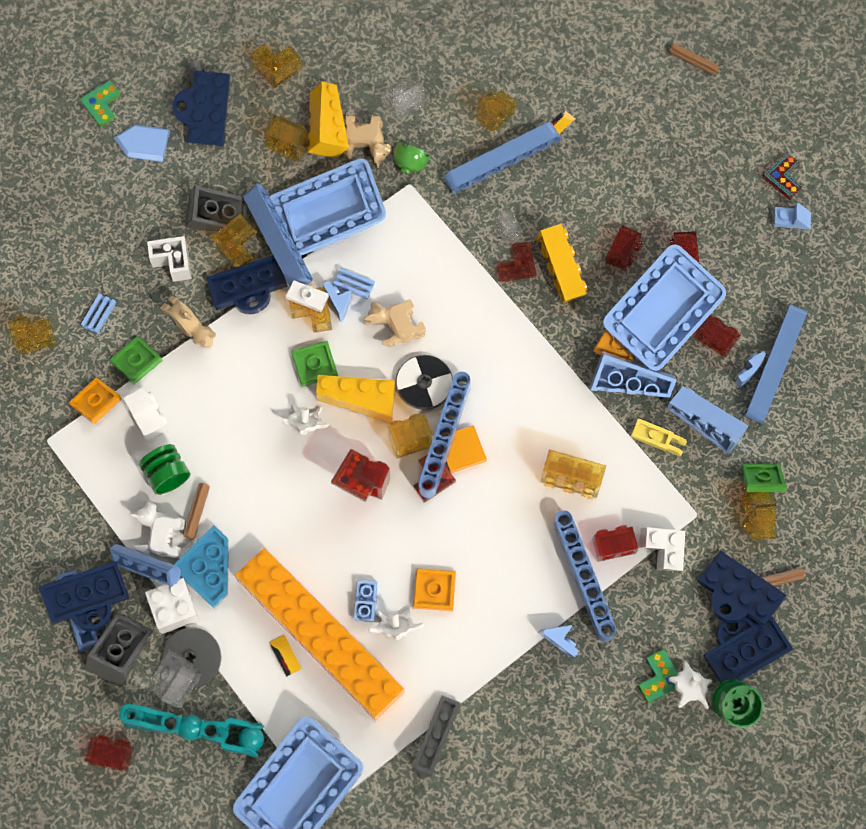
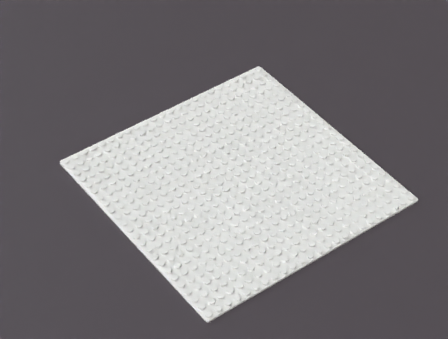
(278, 493)

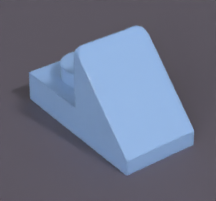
(792, 218)
(339, 301)
(556, 637)

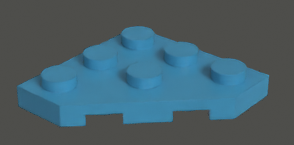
(206, 566)

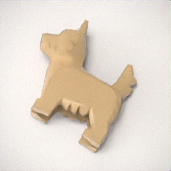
(367, 137)
(399, 321)
(188, 323)

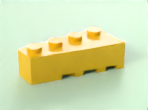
(326, 122)
(562, 263)
(359, 395)

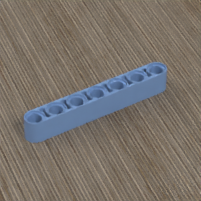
(502, 156)
(277, 236)
(776, 364)
(441, 442)
(584, 585)

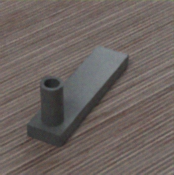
(435, 737)

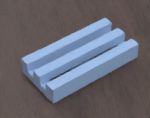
(371, 283)
(105, 300)

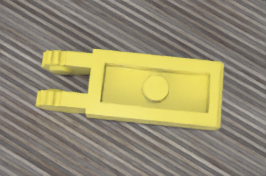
(657, 437)

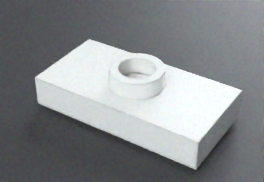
(307, 296)

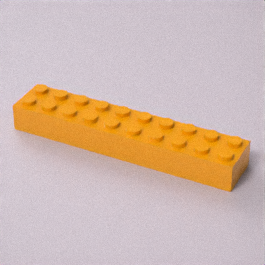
(320, 634)

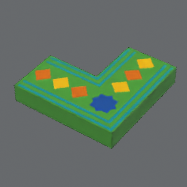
(97, 102)
(660, 684)

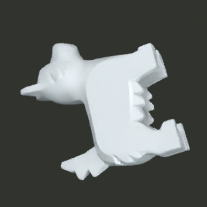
(162, 531)

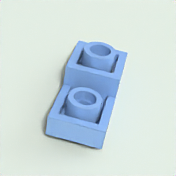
(753, 365)
(365, 601)

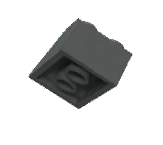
(212, 209)
(118, 650)

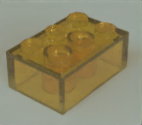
(572, 474)

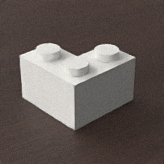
(172, 253)
(143, 409)
(669, 546)

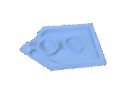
(143, 142)

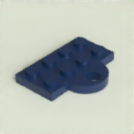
(205, 108)
(247, 284)
(739, 591)
(85, 596)
(746, 649)

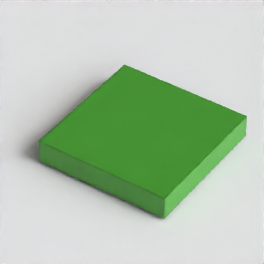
(135, 360)
(314, 361)
(763, 478)

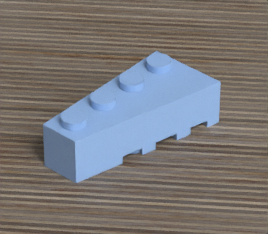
(617, 372)
(708, 419)

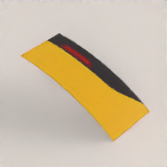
(562, 121)
(285, 655)

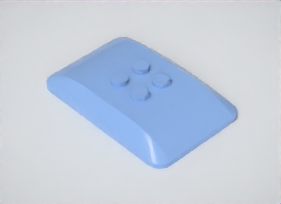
(330, 206)
(664, 307)
(299, 781)

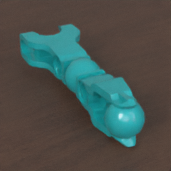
(192, 728)

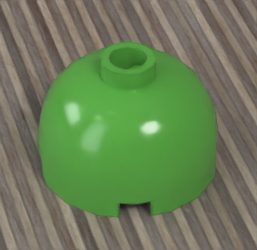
(410, 158)

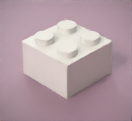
(172, 606)

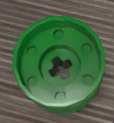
(164, 469)
(748, 703)

